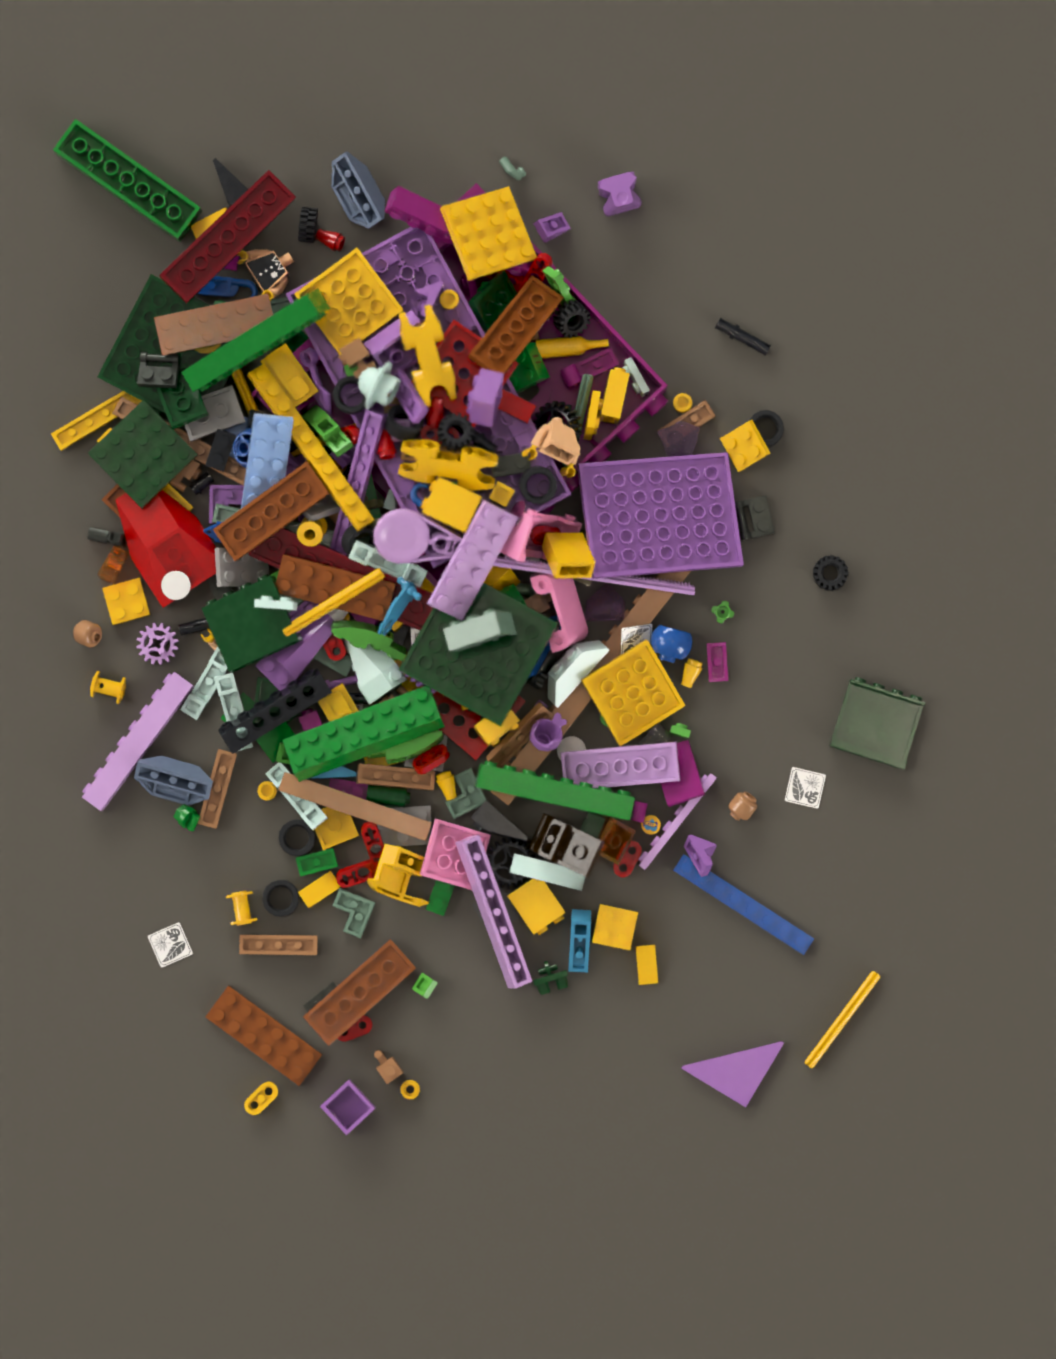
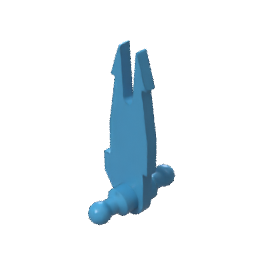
(399, 604)

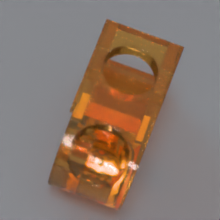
(113, 564)

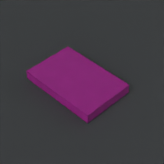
(690, 783)

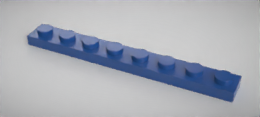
(745, 906)

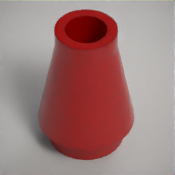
(331, 239)
(435, 411)
(386, 446)

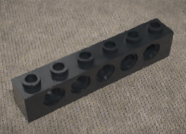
(269, 720)

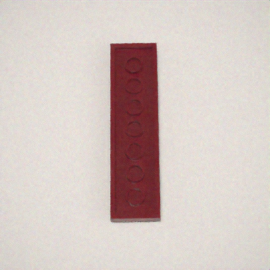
(227, 236)

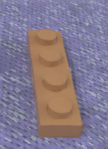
(519, 737)
(394, 777)
(221, 778)
(278, 944)

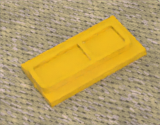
(290, 375)
(337, 703)

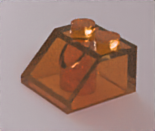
(617, 839)

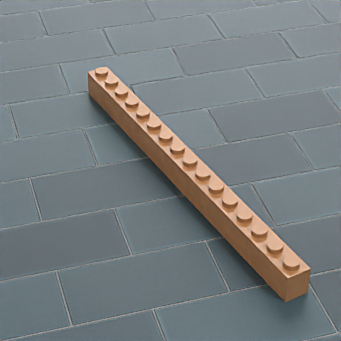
(645, 610)

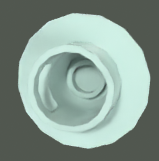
(377, 384)

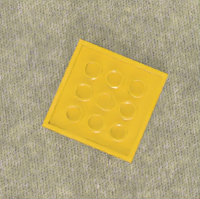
(488, 233)
(356, 300)
(633, 692)

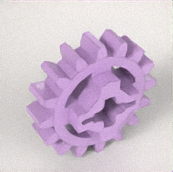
(168, 637)

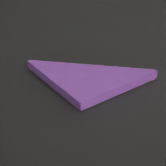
(736, 1073)

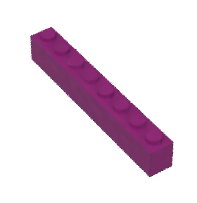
(427, 216)

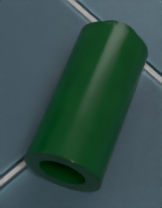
(388, 795)

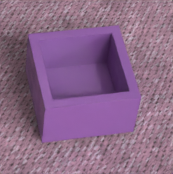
(485, 397)
(348, 1106)

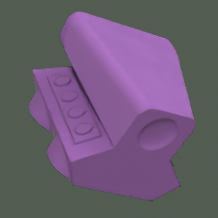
(619, 193)

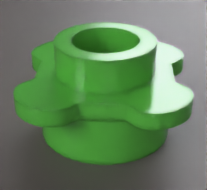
(717, 611)

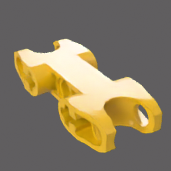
(423, 341)
(433, 463)

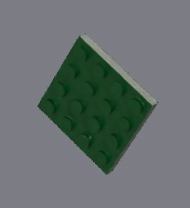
(142, 454)

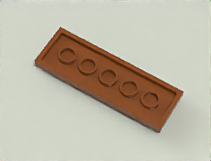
(210, 324)
(516, 326)
(271, 511)
(320, 582)
(359, 992)
(263, 1035)

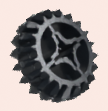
(555, 409)
(505, 846)

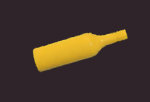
(567, 346)

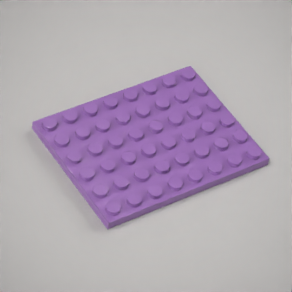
(660, 515)

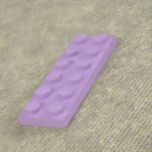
(472, 560)
(622, 765)

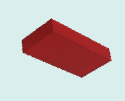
(516, 406)

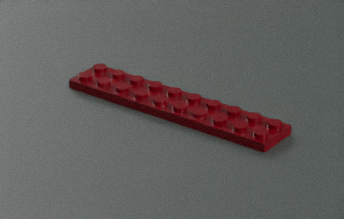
(287, 543)

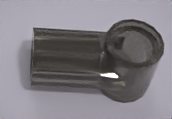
(656, 734)

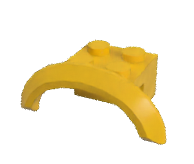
(394, 873)

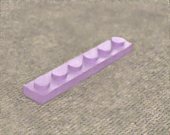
(670, 827)

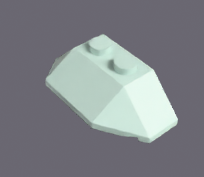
(572, 667)

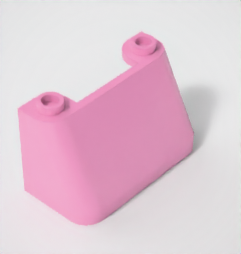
(519, 543)
(567, 607)

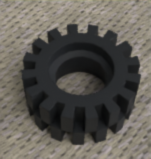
(308, 224)
(577, 324)
(450, 442)
(830, 561)

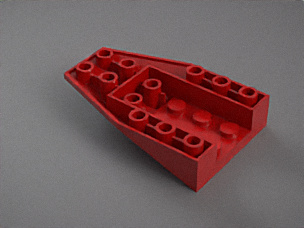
(165, 540)

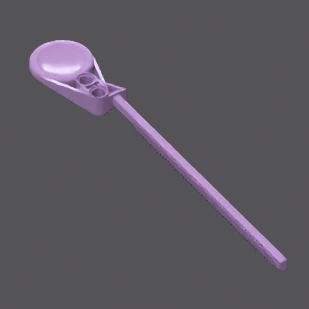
(404, 536)

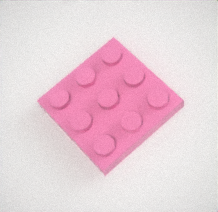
(442, 856)

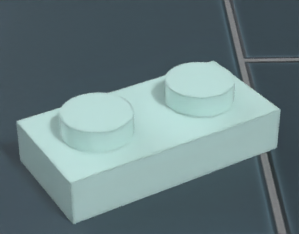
(639, 383)
(268, 602)

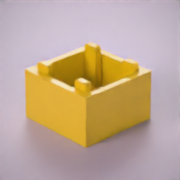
(491, 732)

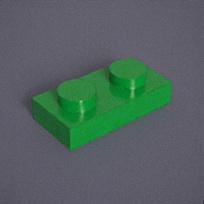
(316, 862)
(440, 897)

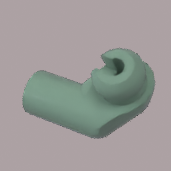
(509, 169)
(525, 589)

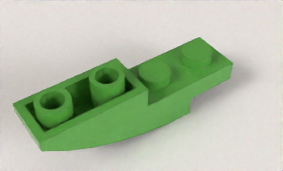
(327, 430)
(361, 634)
(411, 748)

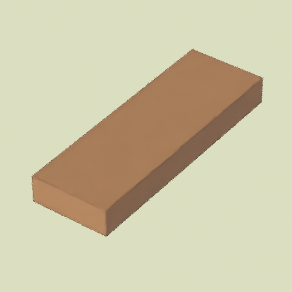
(697, 415)

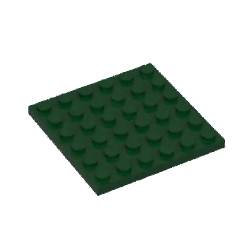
(140, 336)
(486, 675)

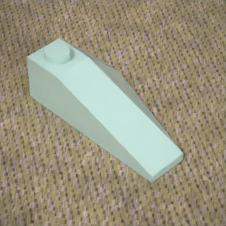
(375, 671)

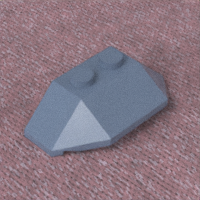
(357, 191)
(173, 780)

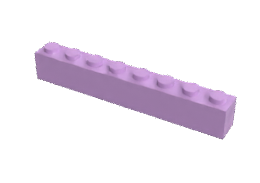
(138, 741)
(493, 911)

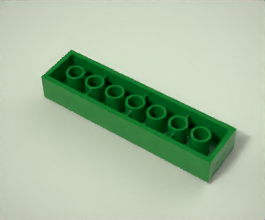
(127, 180)
(256, 341)
(363, 733)
(552, 791)

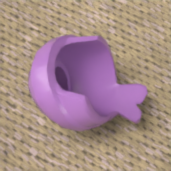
(547, 733)

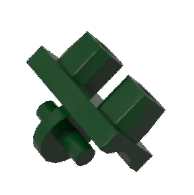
(559, 977)

